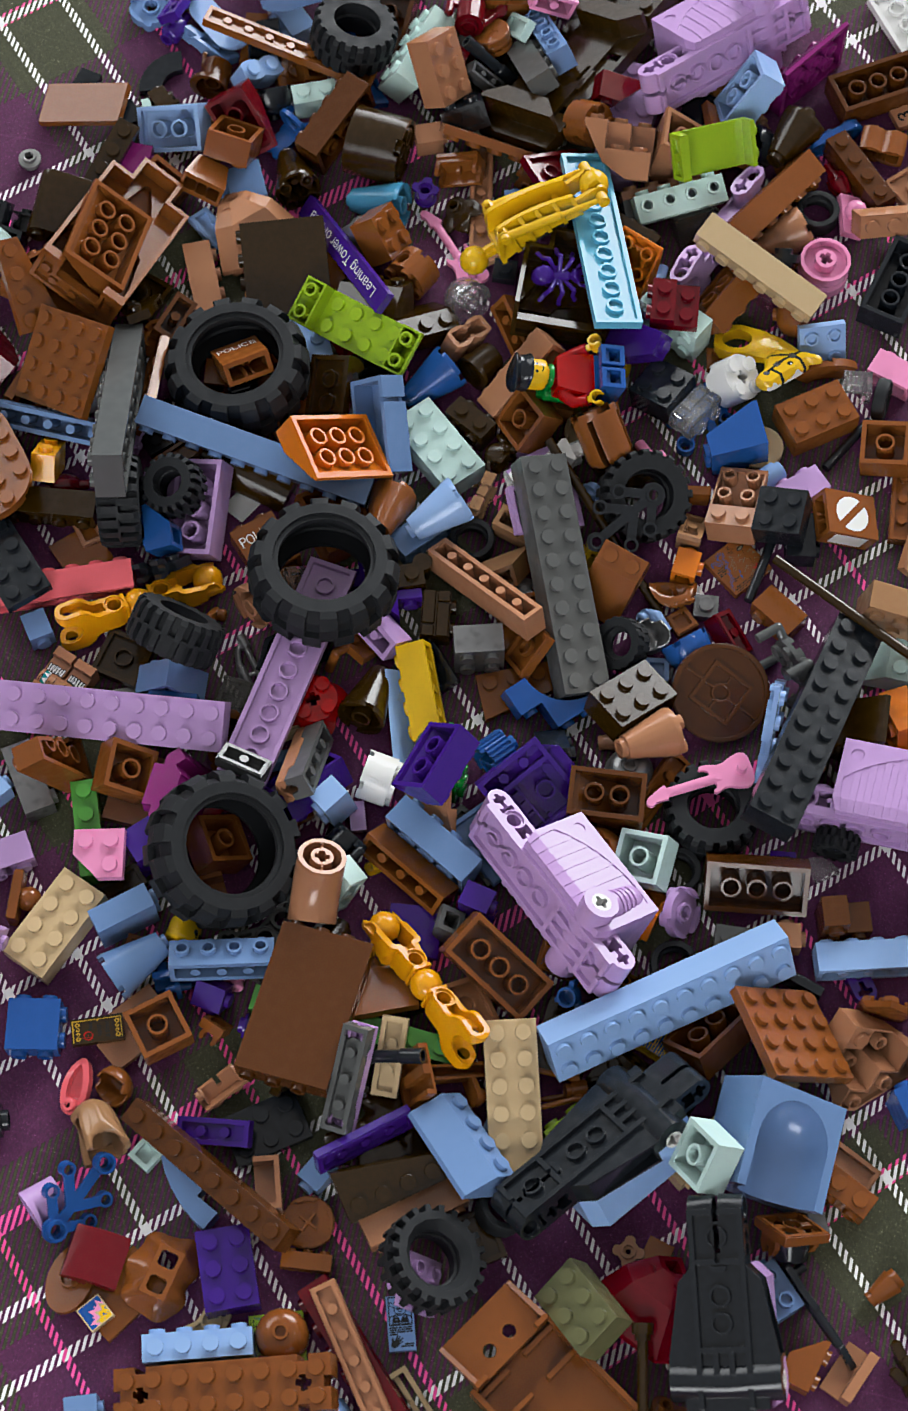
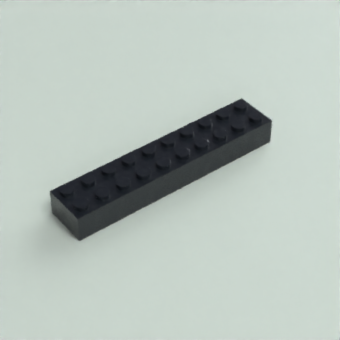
(811, 729)

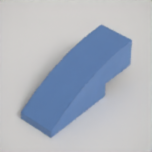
(190, 1197)

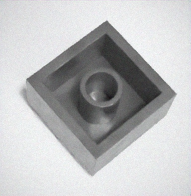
(478, 648)

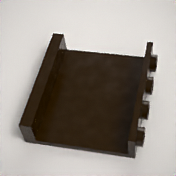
(280, 258)

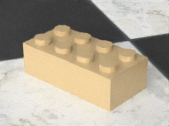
(54, 926)

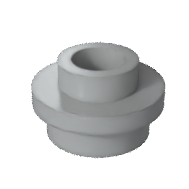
(29, 164)

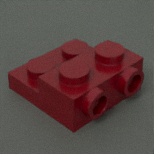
(672, 305)

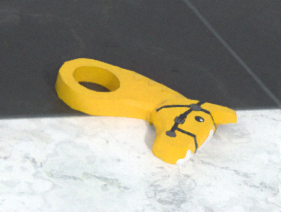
(780, 358)

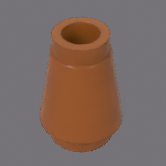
(884, 1287)

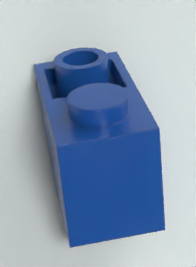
(160, 533)

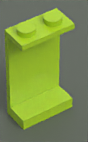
(713, 148)

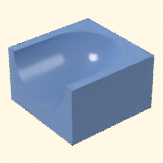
(786, 1142)

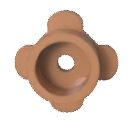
(628, 1244)

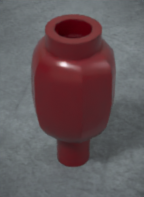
(69, 481)

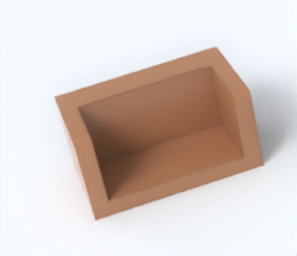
(269, 1179)

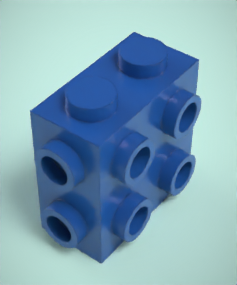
(35, 1027)

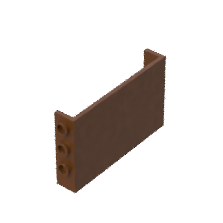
(301, 1008)

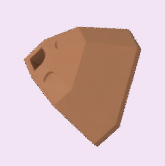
(623, 146)
(237, 209)
(874, 1055)

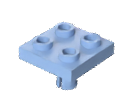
(823, 339)

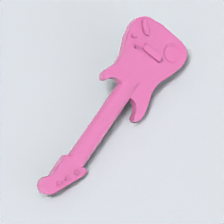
(436, 224)
(732, 773)

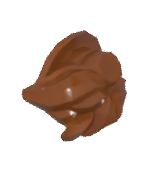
(673, 594)

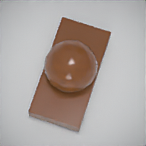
(20, 897)

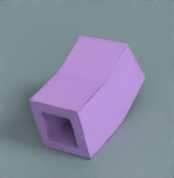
(358, 818)

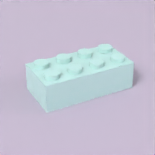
(400, 79)
(440, 449)

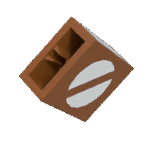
(845, 519)

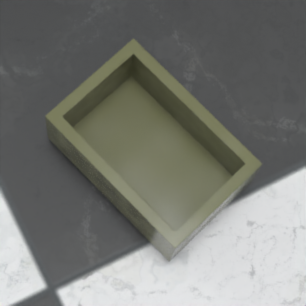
(583, 1309)

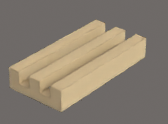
(395, 1375)

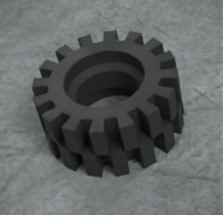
(836, 844)

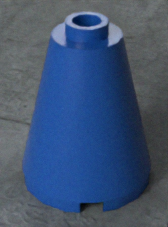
(433, 379)

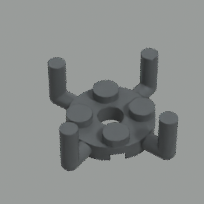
(793, 661)

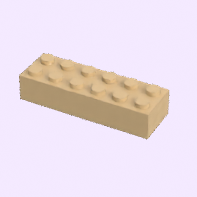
(513, 1089)

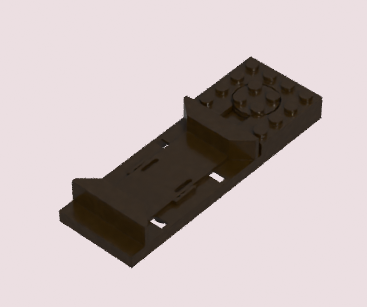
(592, 35)

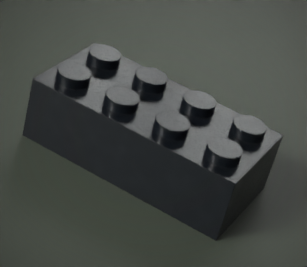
(887, 297)

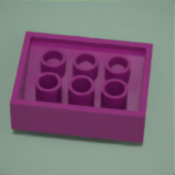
(811, 68)

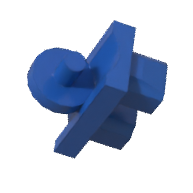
(162, 981)

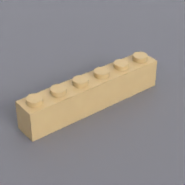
(759, 268)

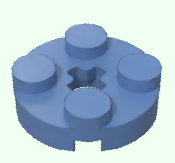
(144, 18)

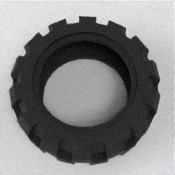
(225, 324)
(323, 526)
(170, 863)

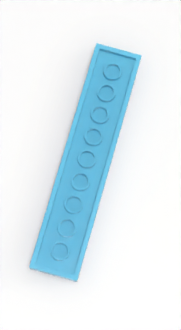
(604, 256)

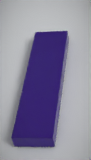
(362, 1139)

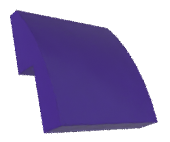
(422, 923)

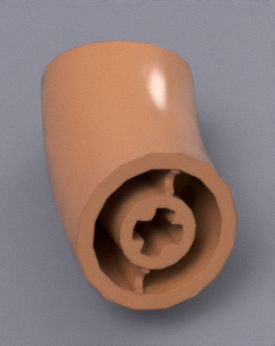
(317, 882)

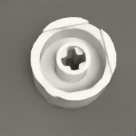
(733, 379)
(377, 778)

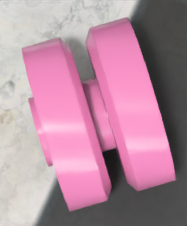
(825, 265)

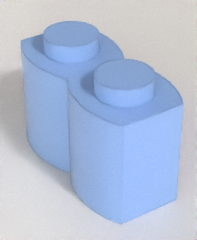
(260, 72)

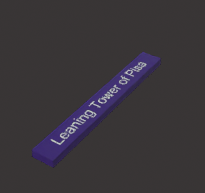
(350, 259)

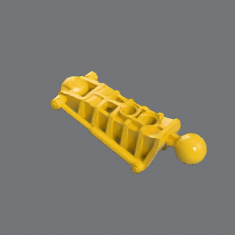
(533, 212)

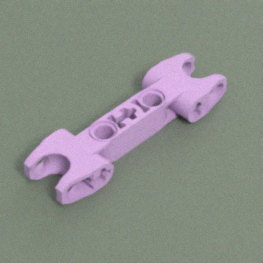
(698, 265)

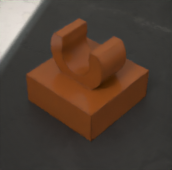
(216, 1027)

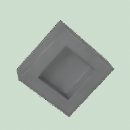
(705, 606)

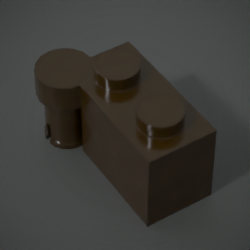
(415, 574)

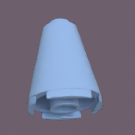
(439, 512)

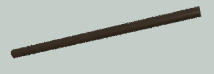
(600, 520)
(841, 605)

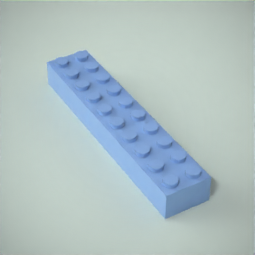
(665, 1000)

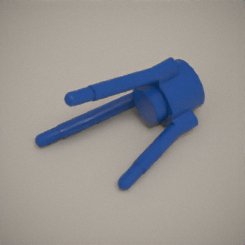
(570, 995)

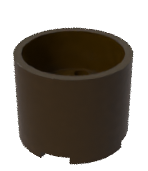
(378, 145)

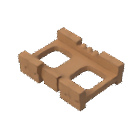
(485, 494)

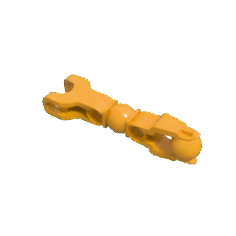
(96, 617)
(441, 1005)

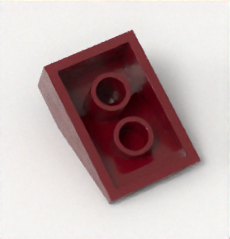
(245, 105)

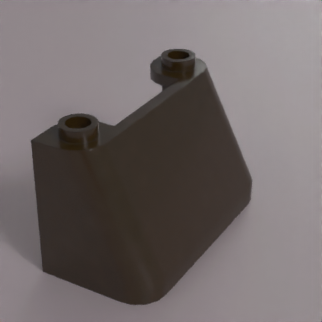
(54, 202)

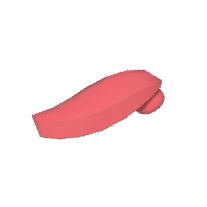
(76, 1085)

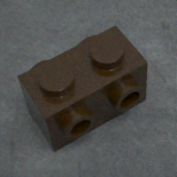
(471, 423)

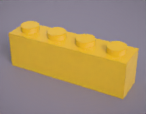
(419, 685)

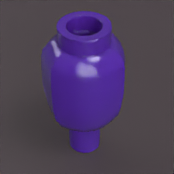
(173, 32)

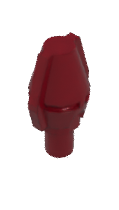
(837, 180)

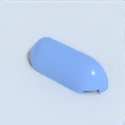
(198, 10)

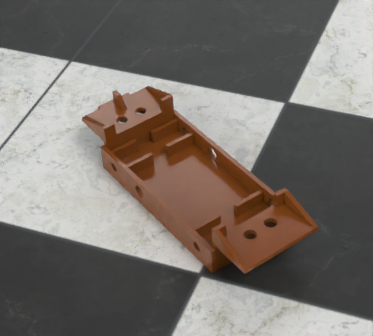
(533, 1367)

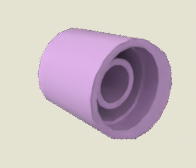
(36, 1204)

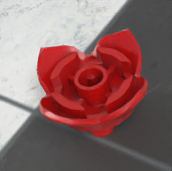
(328, 701)

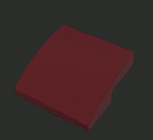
(95, 1257)

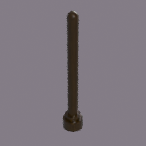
(642, 1334)

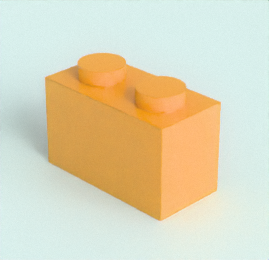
(48, 460)

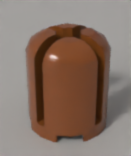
(602, 435)

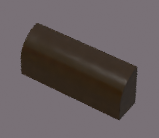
(257, 487)

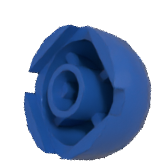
(679, 650)

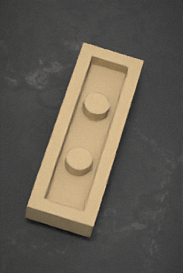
(388, 1075)

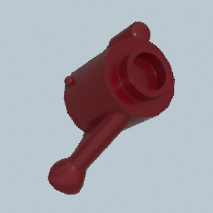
(473, 15)

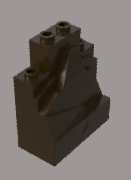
(567, 323)

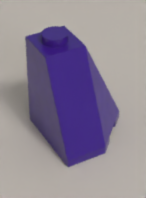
(640, 344)

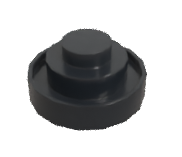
(787, 257)

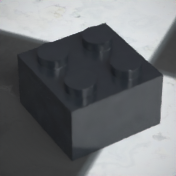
(661, 389)
(782, 516)

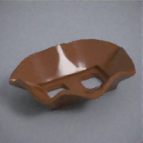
(145, 1263)

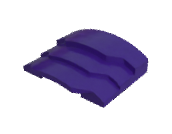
(535, 780)

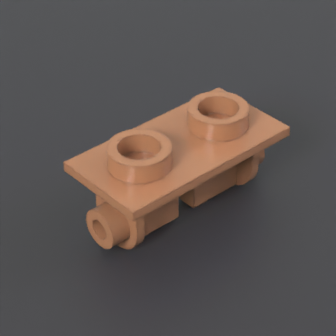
(212, 1095)

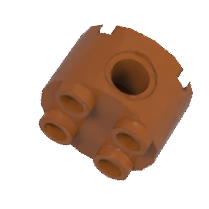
(574, 116)
(414, 268)

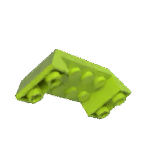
(355, 326)

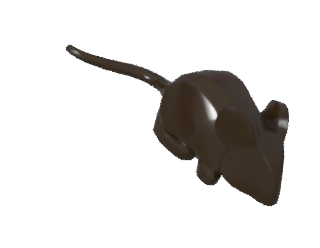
(498, 456)

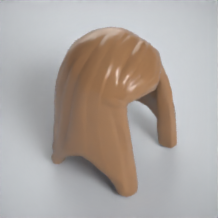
(99, 1130)

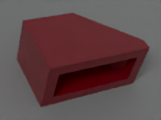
(613, 87)

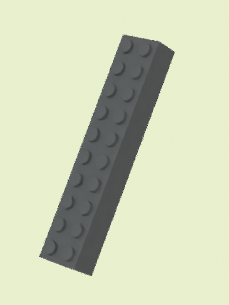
(117, 409)
(560, 574)

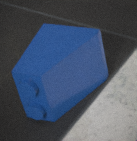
(737, 441)

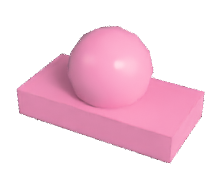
(846, 204)

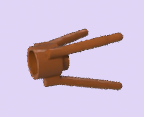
(572, 1091)

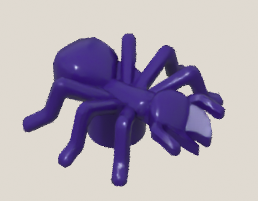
(555, 275)

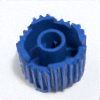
(494, 749)

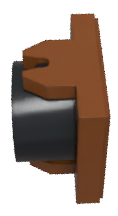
(786, 1242)

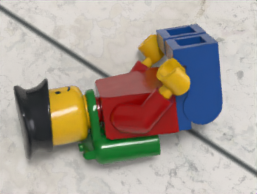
(574, 375)

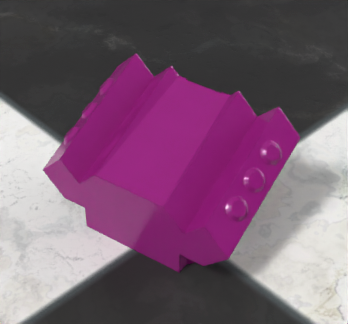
(164, 777)

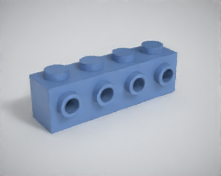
(219, 959)

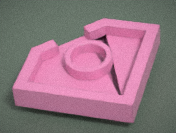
(101, 852)

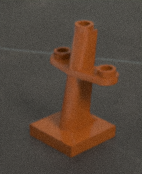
(420, 1080)

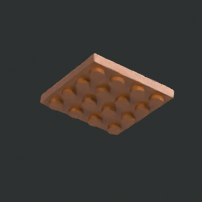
(64, 361)
(791, 1035)

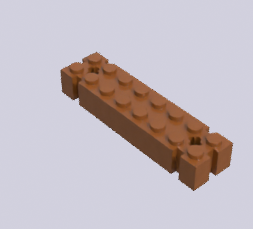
(232, 1385)

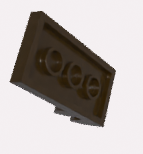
(330, 384)

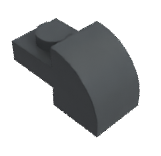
(447, 922)

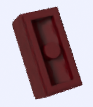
(725, 629)

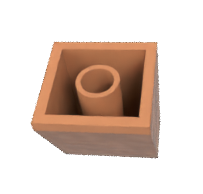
(662, 161)

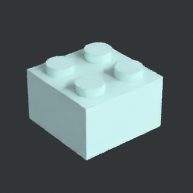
(647, 857)
(706, 1156)

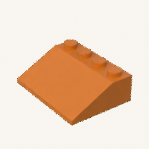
(334, 447)

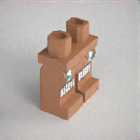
(68, 671)

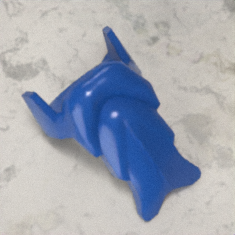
(288, 131)

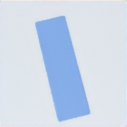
(398, 719)

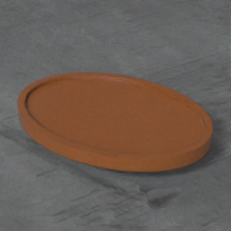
(62, 1293)

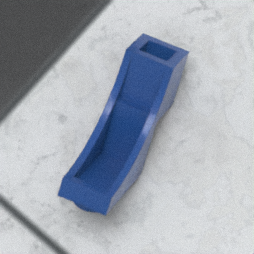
(524, 699)

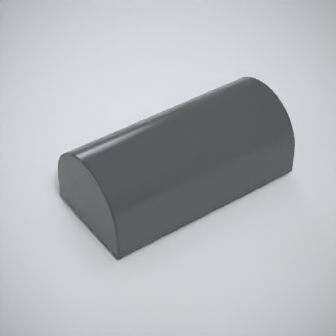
(243, 761)

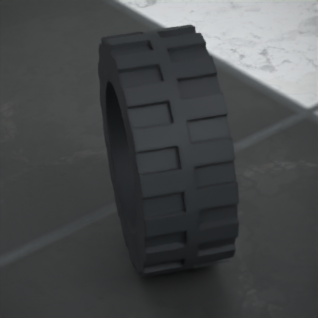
(639, 642)

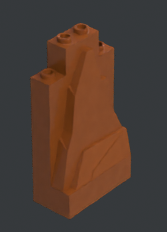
(150, 191)

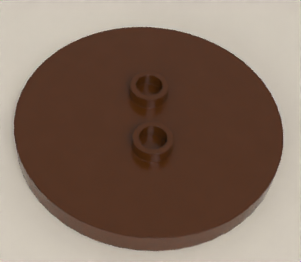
(720, 692)

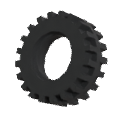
(458, 1246)

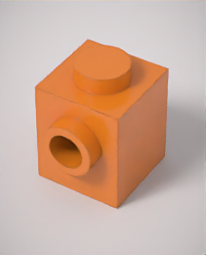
(686, 566)

